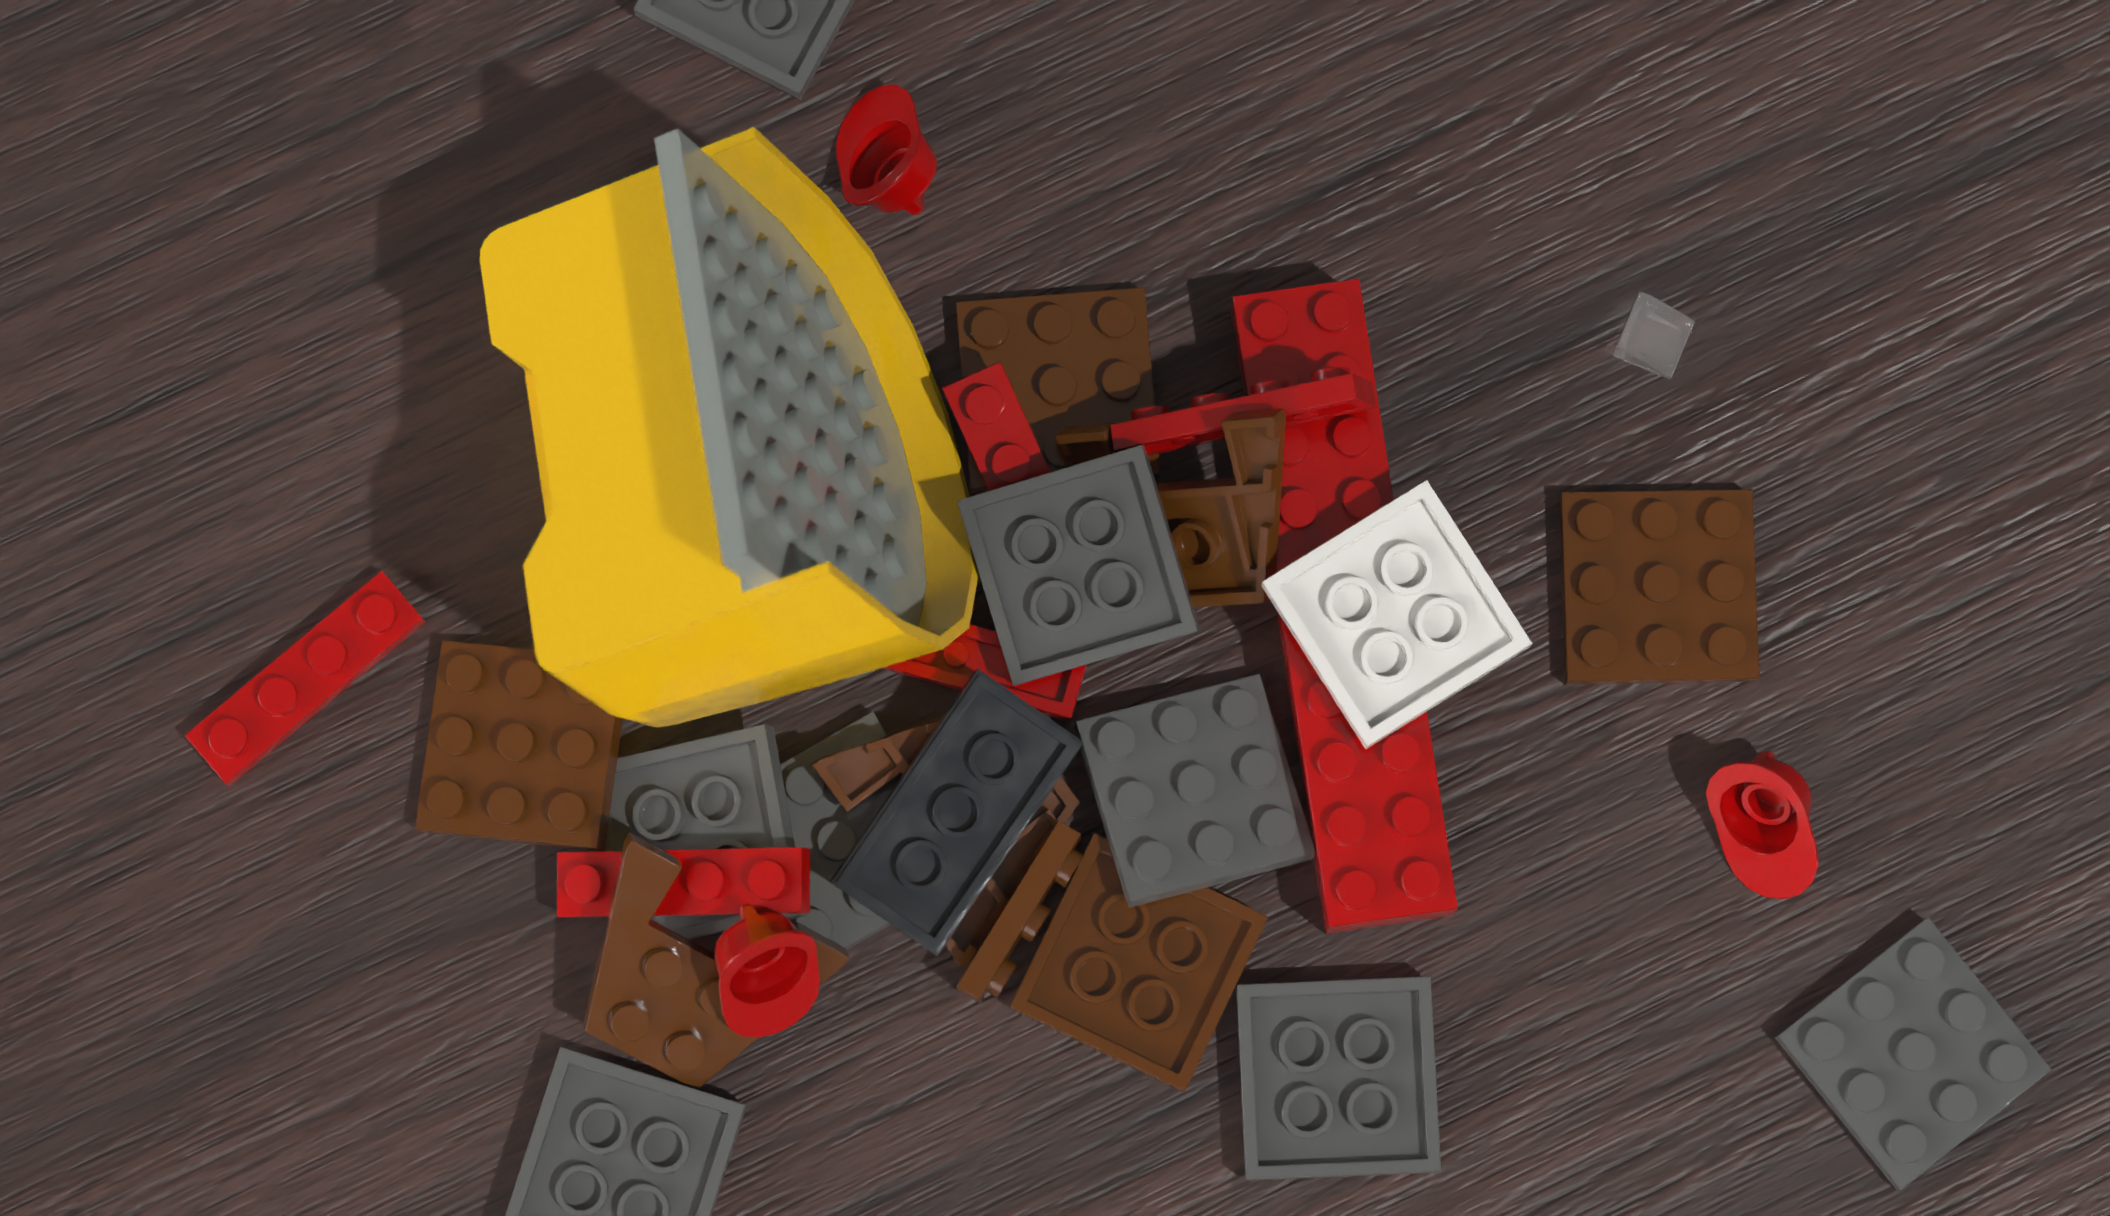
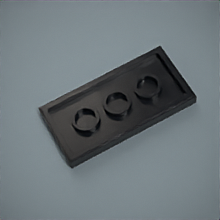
(956, 812)

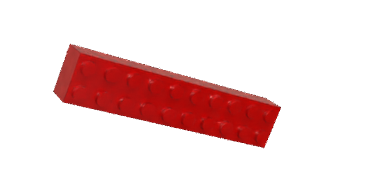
(1378, 807)

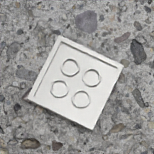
(1396, 614)

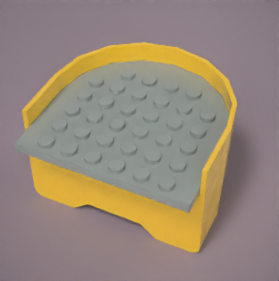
(725, 440)

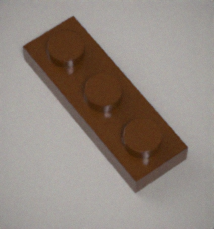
(1022, 915)

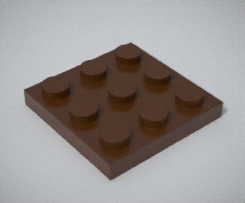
(1066, 358)
(1659, 587)
(515, 753)
(1141, 977)

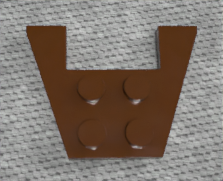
(1223, 525)
(866, 767)
(660, 990)

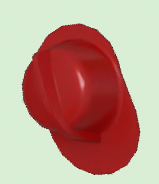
(884, 153)
(1765, 825)
(765, 973)

